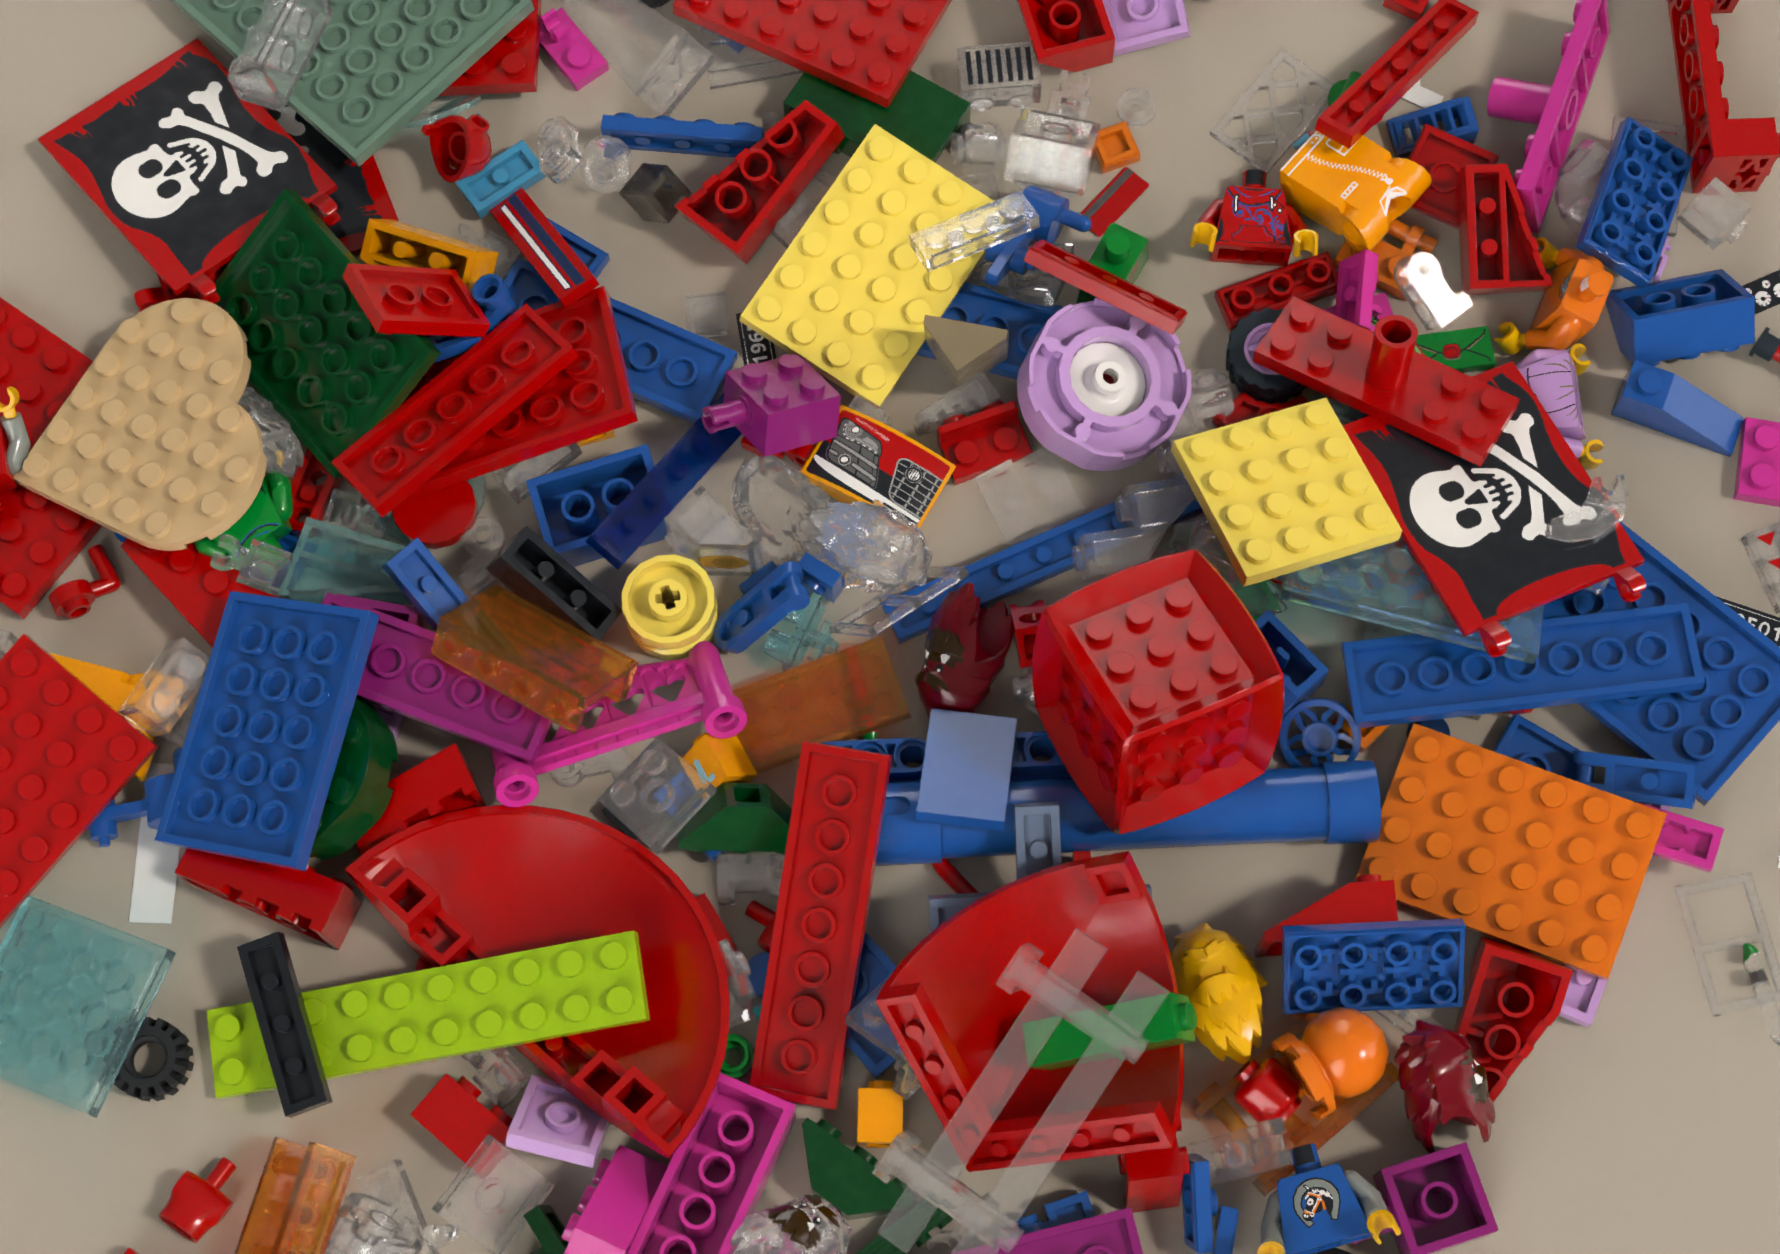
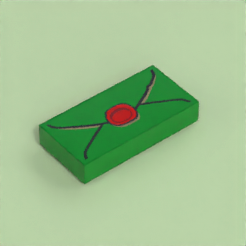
(1460, 349)

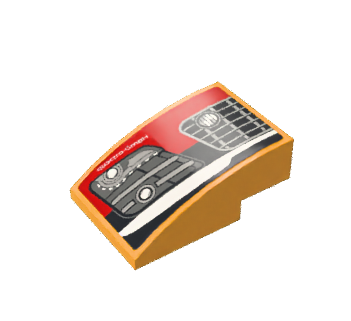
(879, 464)

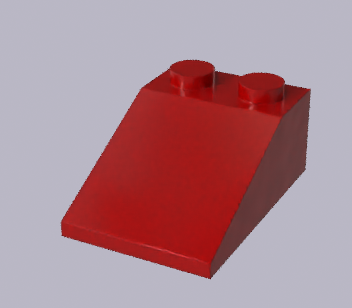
(1356, 902)

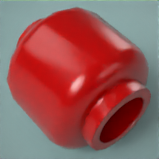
(1267, 1090)

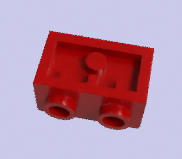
(982, 440)

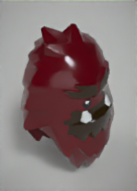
(963, 652)
(1441, 1082)

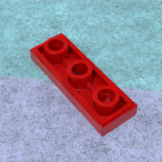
(1305, 280)

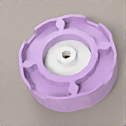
(1102, 386)

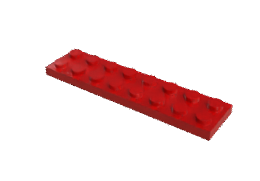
(820, 923)

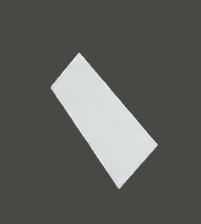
(154, 870)

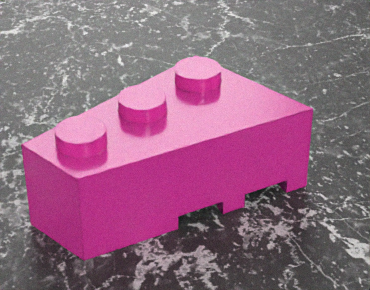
(615, 1206)

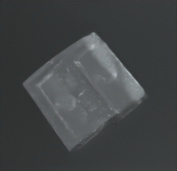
(1029, 496)

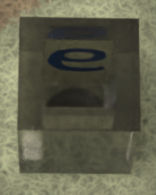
(655, 192)

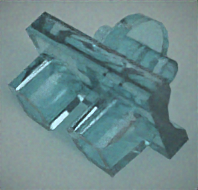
(791, 649)

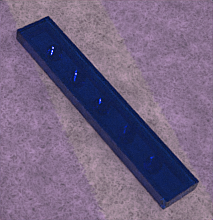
(660, 491)

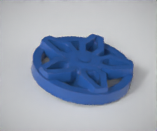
(1320, 736)

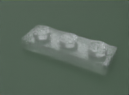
(974, 231)

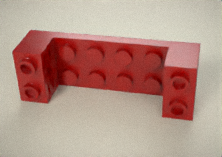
(1730, 149)

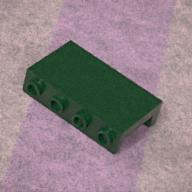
(919, 115)

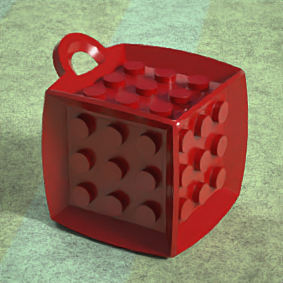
(1157, 690)

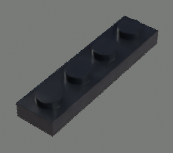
(284, 1024)

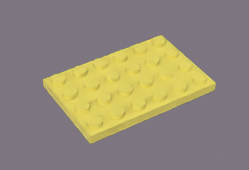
(851, 284)

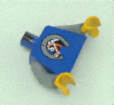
(1321, 1208)

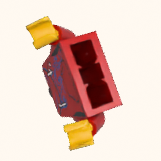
(1253, 225)

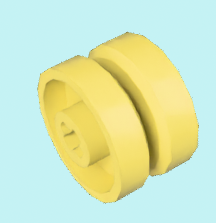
(667, 583)

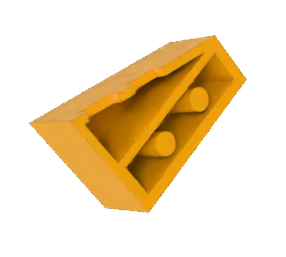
(406, 245)

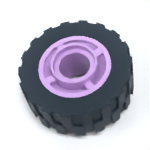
(1249, 376)

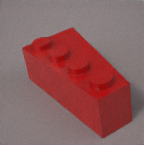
(189, 584)
(291, 897)

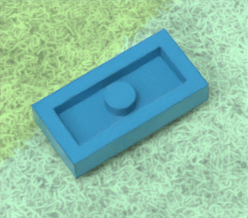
(501, 178)

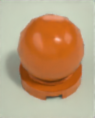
(1337, 1056)

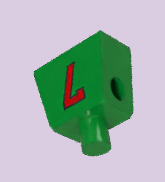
(1120, 254)

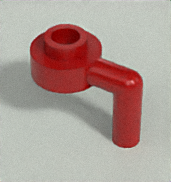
(77, 596)

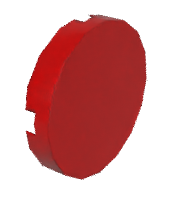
(439, 516)

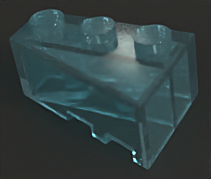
(340, 563)

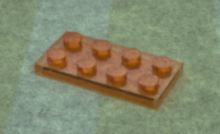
(820, 703)

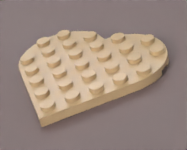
(157, 431)

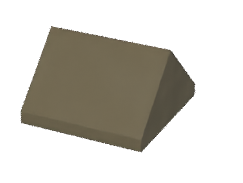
(965, 347)

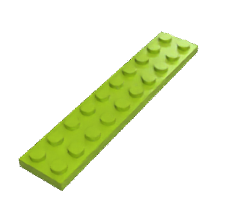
(445, 1011)

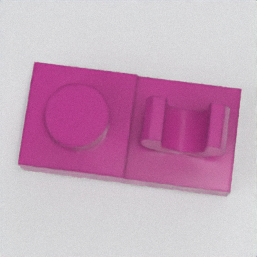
(570, 49)
(1356, 289)

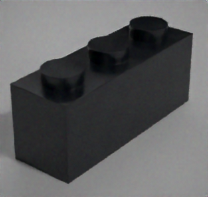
(551, 583)

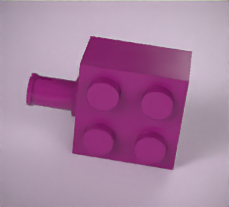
(777, 405)
(1436, 1201)

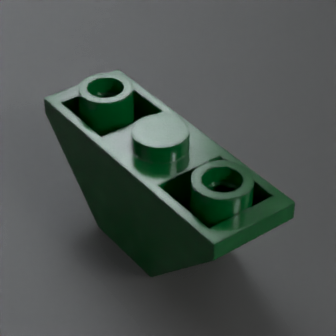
(739, 820)
(846, 1175)

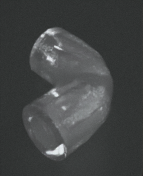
(1578, 181)

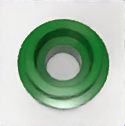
(741, 1044)

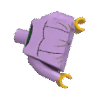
(1554, 382)

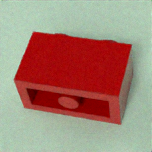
(459, 1118)

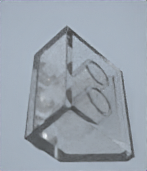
(278, 51)

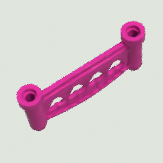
(703, 697)

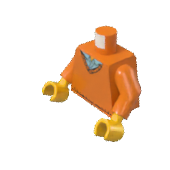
(1566, 308)

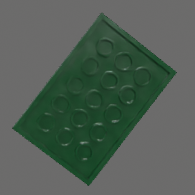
(309, 335)

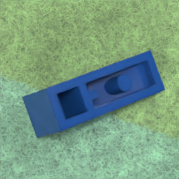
(1676, 408)

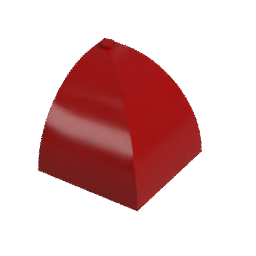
(955, 1016)

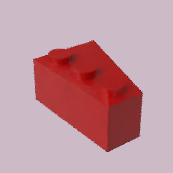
(1494, 235)
(426, 791)

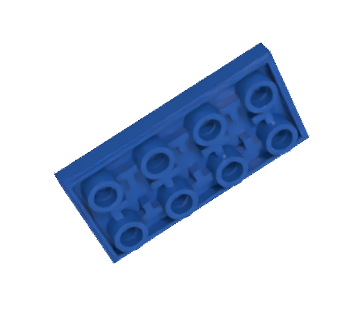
(1634, 202)
(1373, 966)

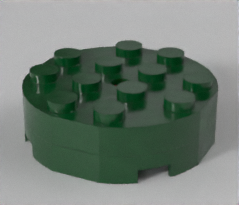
(358, 784)

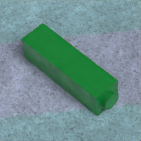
(1169, 1027)

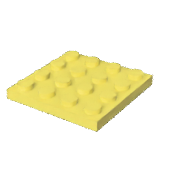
(1285, 491)

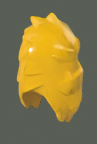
(1223, 990)

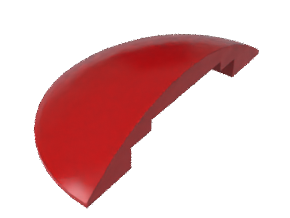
(549, 877)

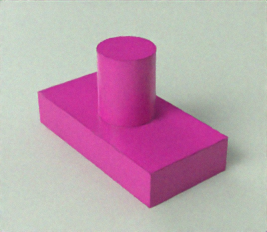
(1688, 841)

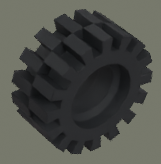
(172, 1072)

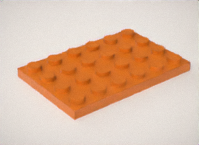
(1513, 850)

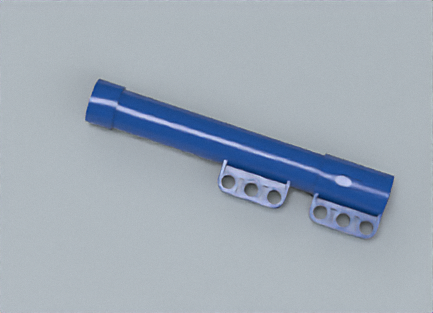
(1298, 804)

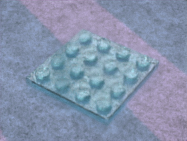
(72, 1002)

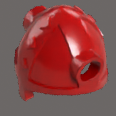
(459, 144)

